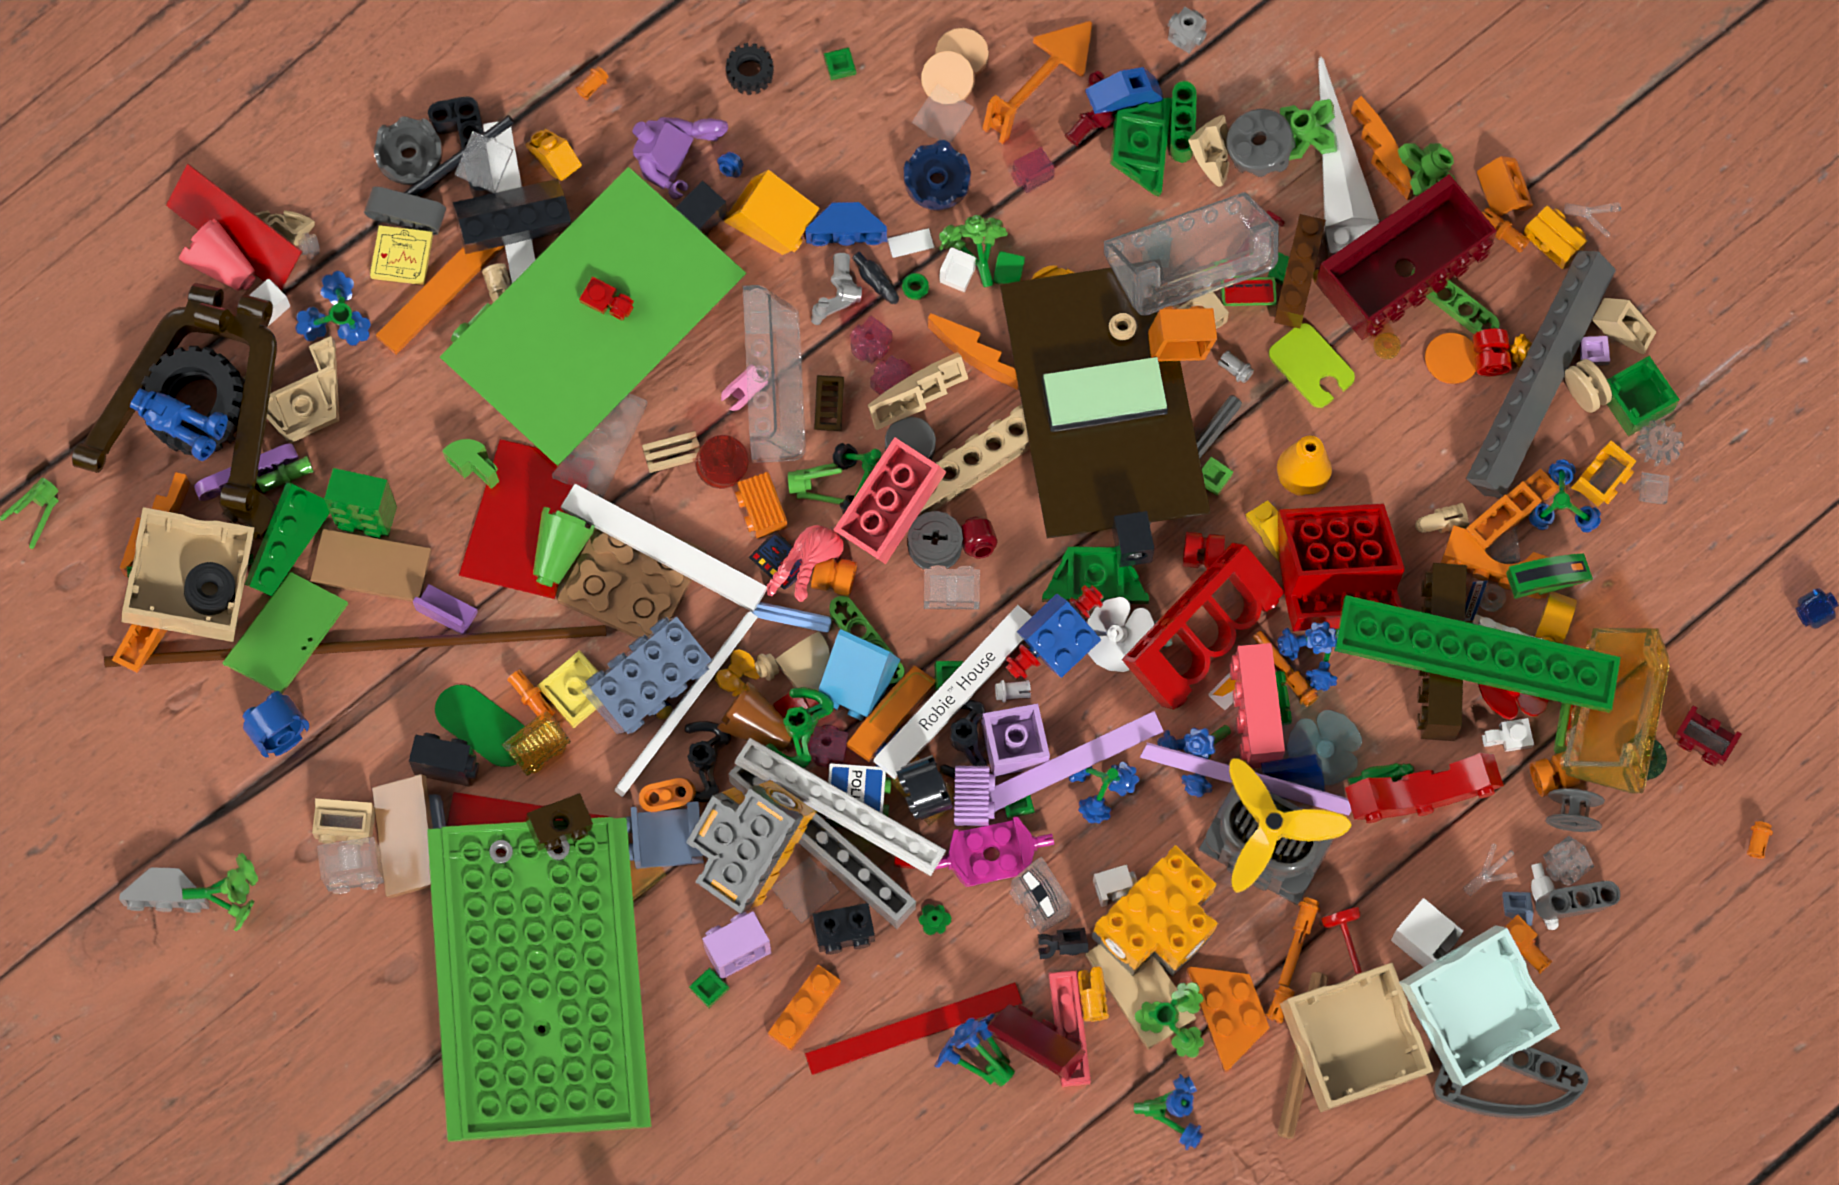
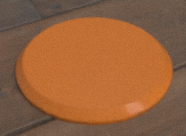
(1451, 358)

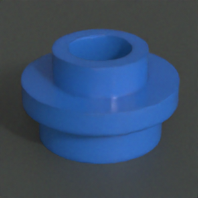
(730, 164)

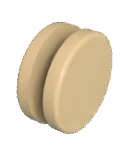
(1588, 385)

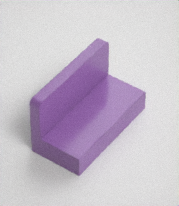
(445, 609)

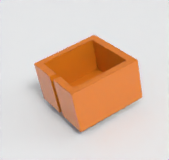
(1182, 334)

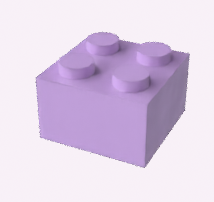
(1015, 739)
(736, 944)

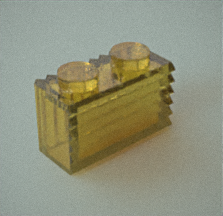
(536, 743)

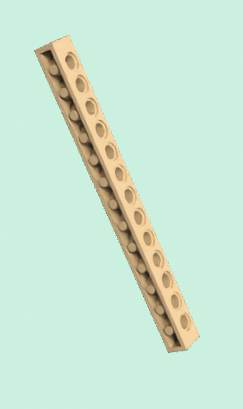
(1011, 446)

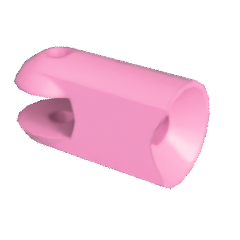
(738, 389)

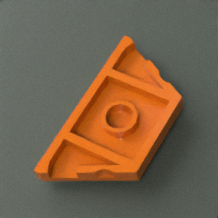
(1230, 1012)

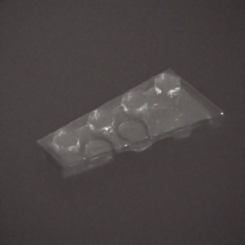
(599, 454)

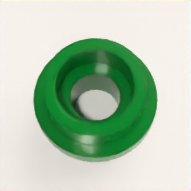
(918, 279)

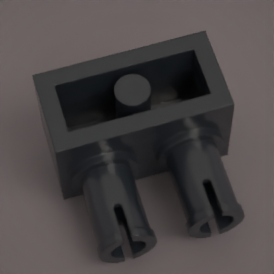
(844, 928)

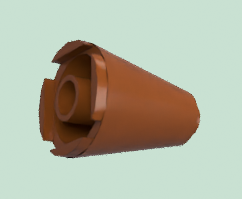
(756, 719)

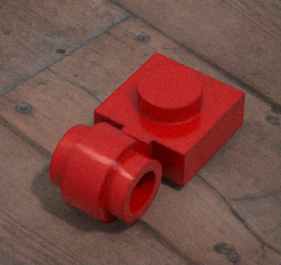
(601, 296)

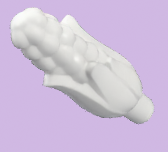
(1540, 886)

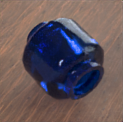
(1816, 608)

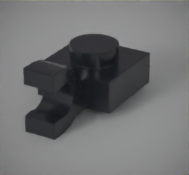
(1066, 942)

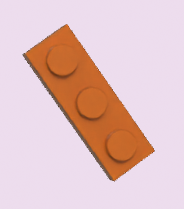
(804, 1007)

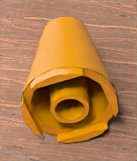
(1304, 467)

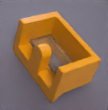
(1604, 474)

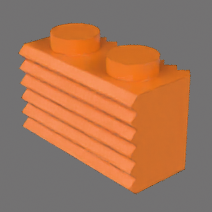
(761, 505)

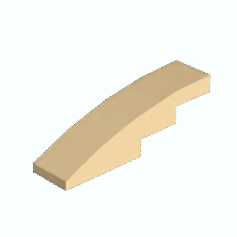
(916, 390)

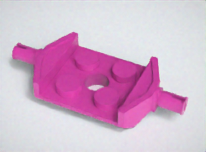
(1009, 838)

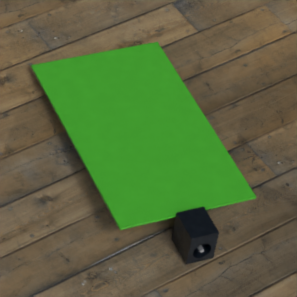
(566, 366)

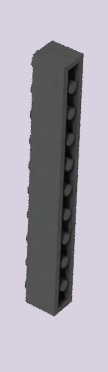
(1541, 374)

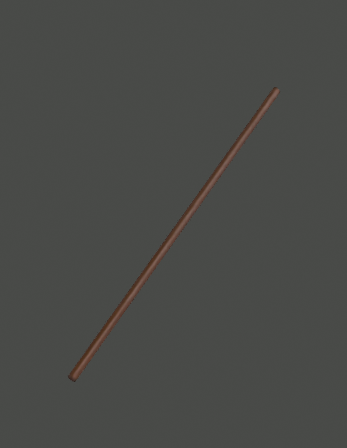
(393, 643)

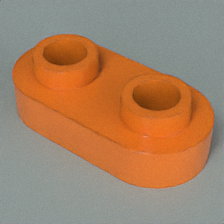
(667, 794)

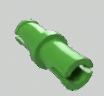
(284, 474)

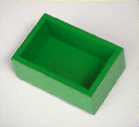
(360, 503)

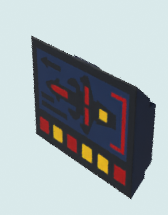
(771, 556)

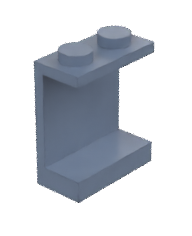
(662, 837)

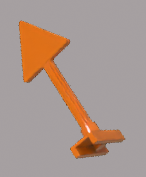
(1066, 47)

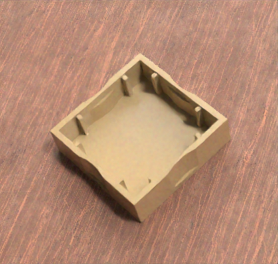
(164, 555)
(1356, 1037)

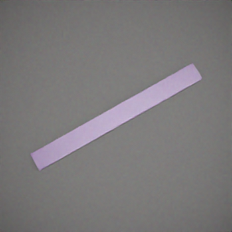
(1075, 760)
(1221, 771)

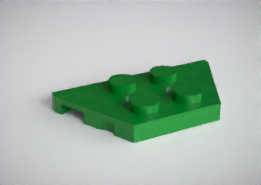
(1141, 143)
(1098, 568)

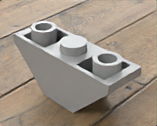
(161, 890)

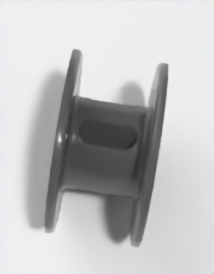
(930, 526)
(1576, 800)

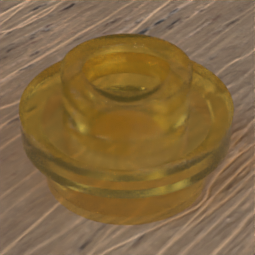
(1387, 353)

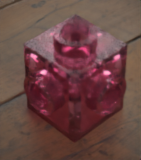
(870, 340)
(828, 745)

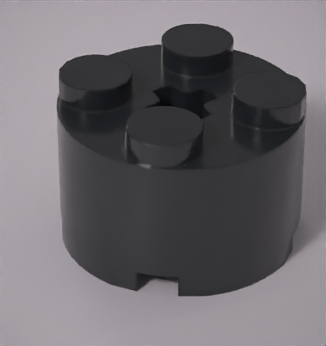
(926, 788)

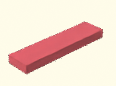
(1069, 1019)

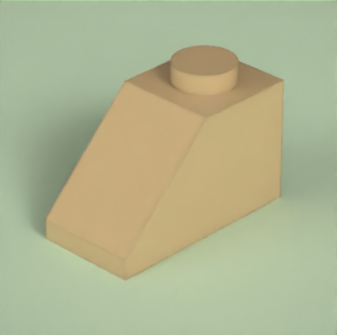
(1624, 324)

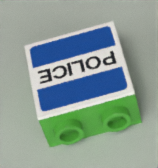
(863, 783)

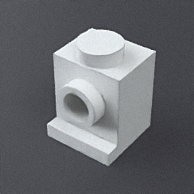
(1113, 884)

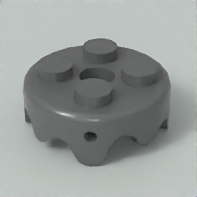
(402, 135)
(1262, 158)

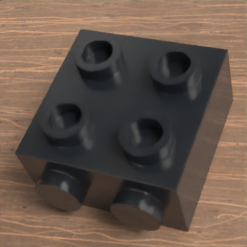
(443, 759)

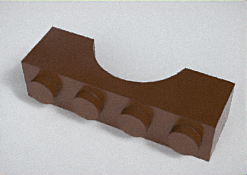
(1299, 271)

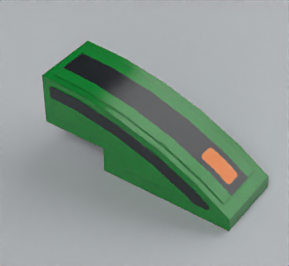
(1548, 574)

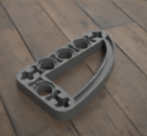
(1530, 1070)

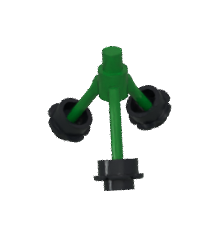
(846, 457)

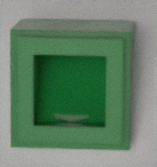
(1008, 268)

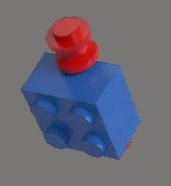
(1057, 634)

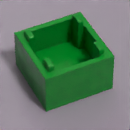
(1640, 396)

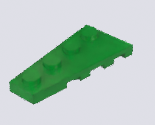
(288, 534)

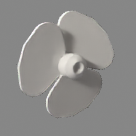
(1119, 639)

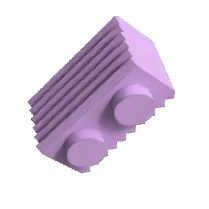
(972, 796)

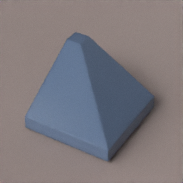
(1518, 903)

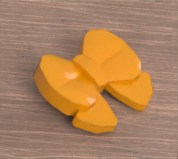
(741, 664)

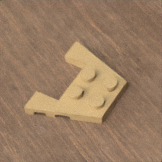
(311, 401)

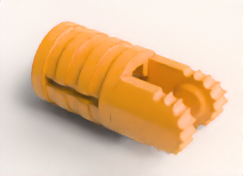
(1093, 994)

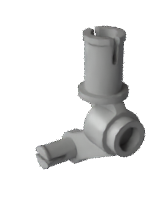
(846, 294)

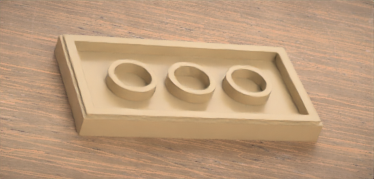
(1130, 992)

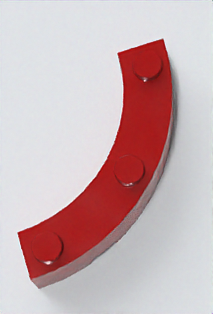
(1425, 790)

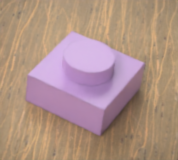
(1595, 349)

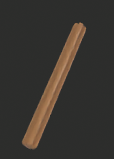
(1297, 1079)

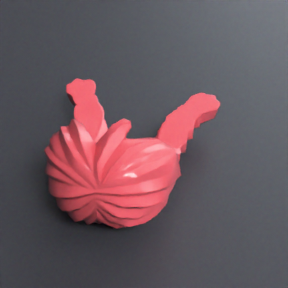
(812, 547)

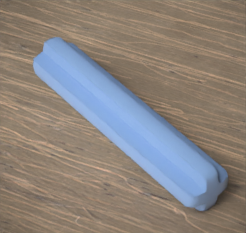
(793, 617)

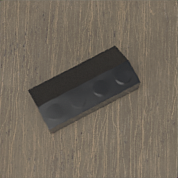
(512, 216)

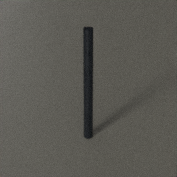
(454, 161)

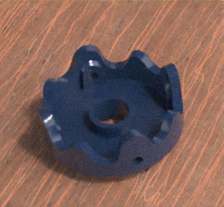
(937, 159)

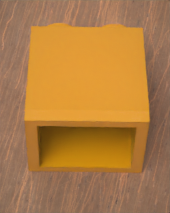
(772, 213)

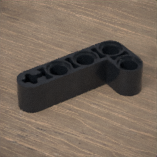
(457, 122)

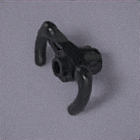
(965, 736)
(703, 758)

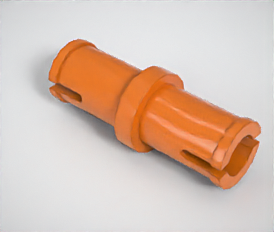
(1506, 231)
(530, 695)

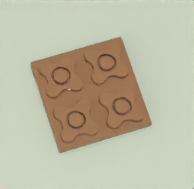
(623, 586)

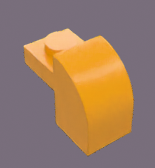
(1556, 618)

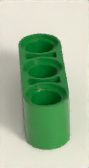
(1182, 110)

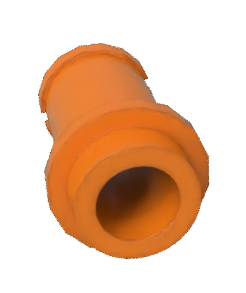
(592, 82)
(1759, 839)
(1275, 1011)

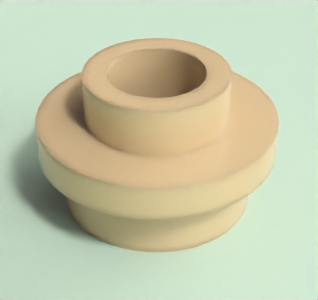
(1122, 319)
(766, 666)

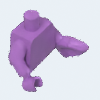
(665, 144)

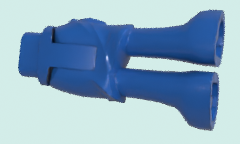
(167, 415)

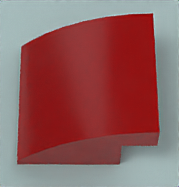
(1333, 556)

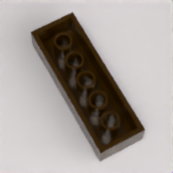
(1442, 695)

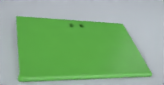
(279, 636)

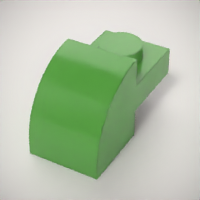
(469, 457)

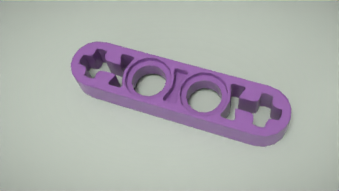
(212, 485)

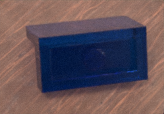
(1299, 770)

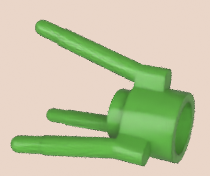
(800, 482)
(41, 493)

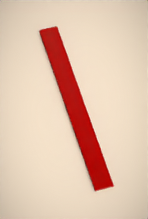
(912, 1028)

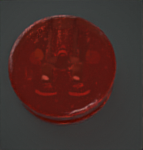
(721, 461)

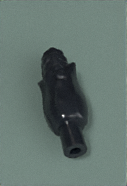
(876, 278)

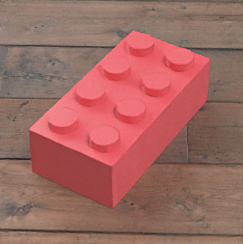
(890, 500)
(1258, 704)

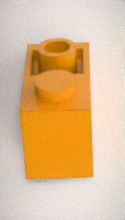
(553, 154)

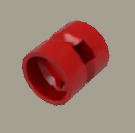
(1492, 352)
(1213, 545)

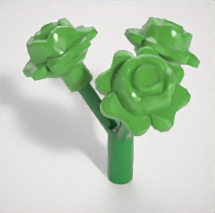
(975, 228)

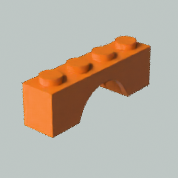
(1464, 550)

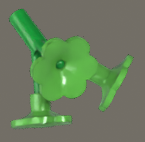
(233, 885)

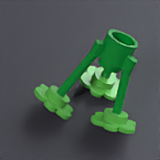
(1160, 1014)

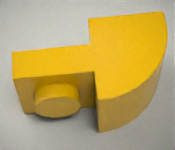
(1265, 522)

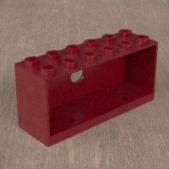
(1434, 232)

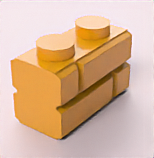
(1555, 236)

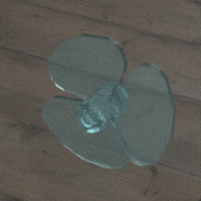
(1337, 734)

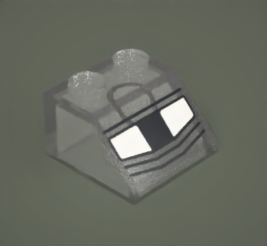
(1040, 896)

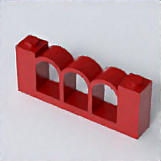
(1259, 594)

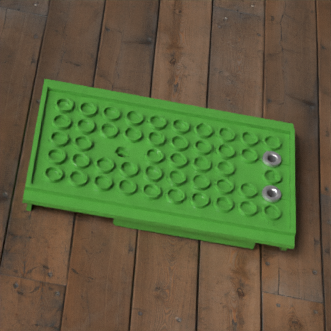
(530, 948)

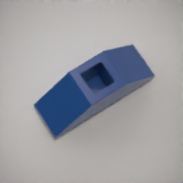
(1124, 91)
(846, 225)

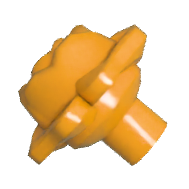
(1519, 349)

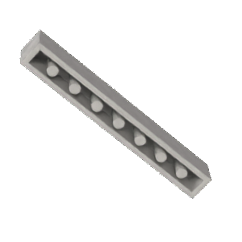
(845, 861)

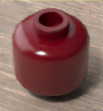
(978, 537)

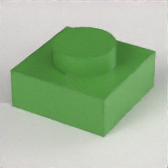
(1215, 476)

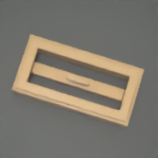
(665, 443)

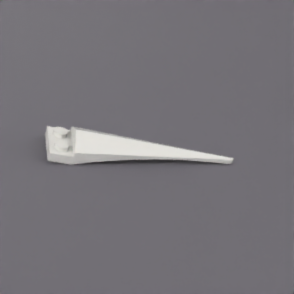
(1346, 196)

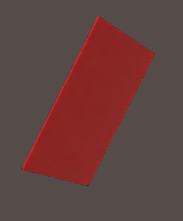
(509, 520)

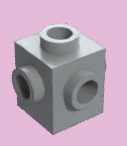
(1187, 29)

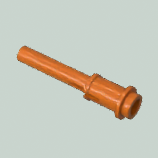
(1294, 679)
(1302, 927)

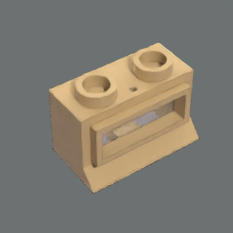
(342, 820)

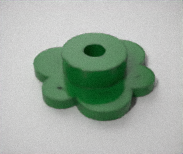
(931, 927)

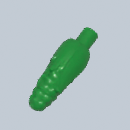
(1395, 771)

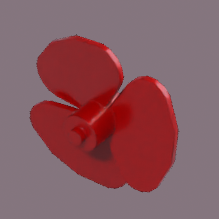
(1504, 702)

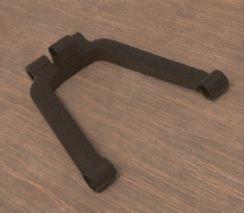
(201, 315)

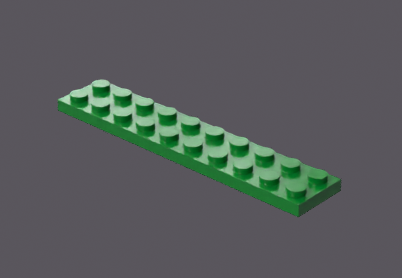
(1477, 654)

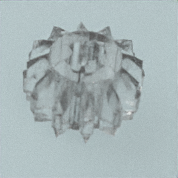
(1650, 437)

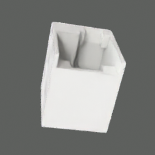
(1426, 934)

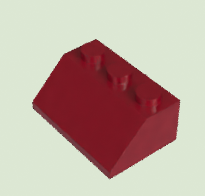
(1037, 1040)

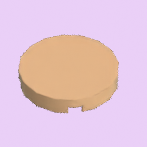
(966, 43)
(949, 71)

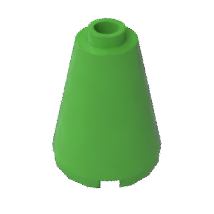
(558, 545)

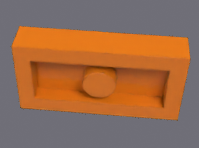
(1504, 186)

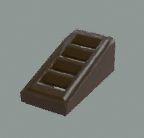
(829, 381)

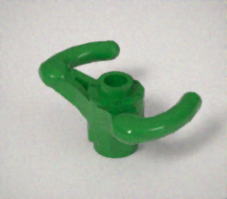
(806, 723)

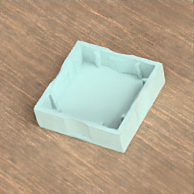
(1479, 1005)

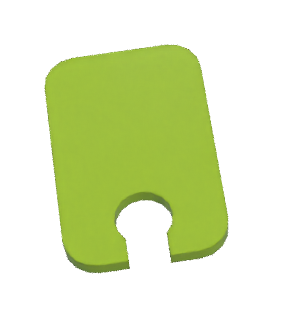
(1306, 360)

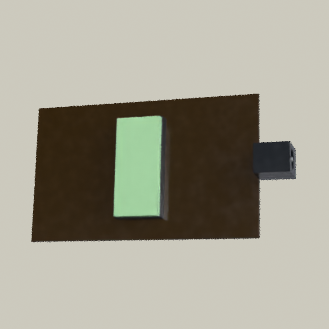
(1101, 414)

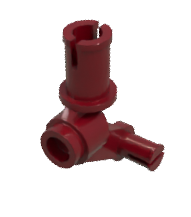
(1089, 120)

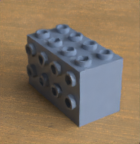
(647, 675)

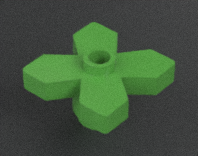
(1310, 128)
(1429, 165)

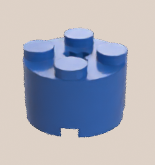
(275, 724)

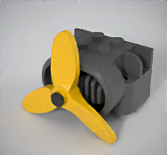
(1268, 838)

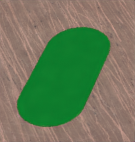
(478, 722)

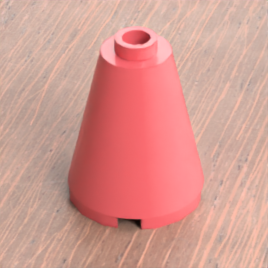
(218, 257)

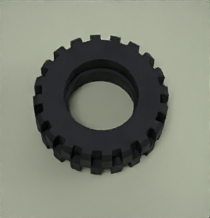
(193, 365)

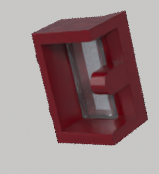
(1706, 738)

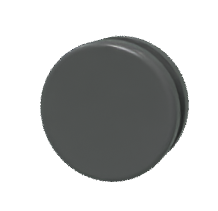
(915, 434)

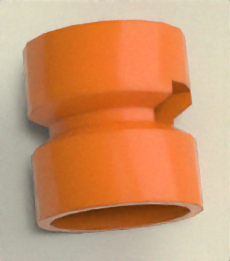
(835, 575)
(1549, 775)

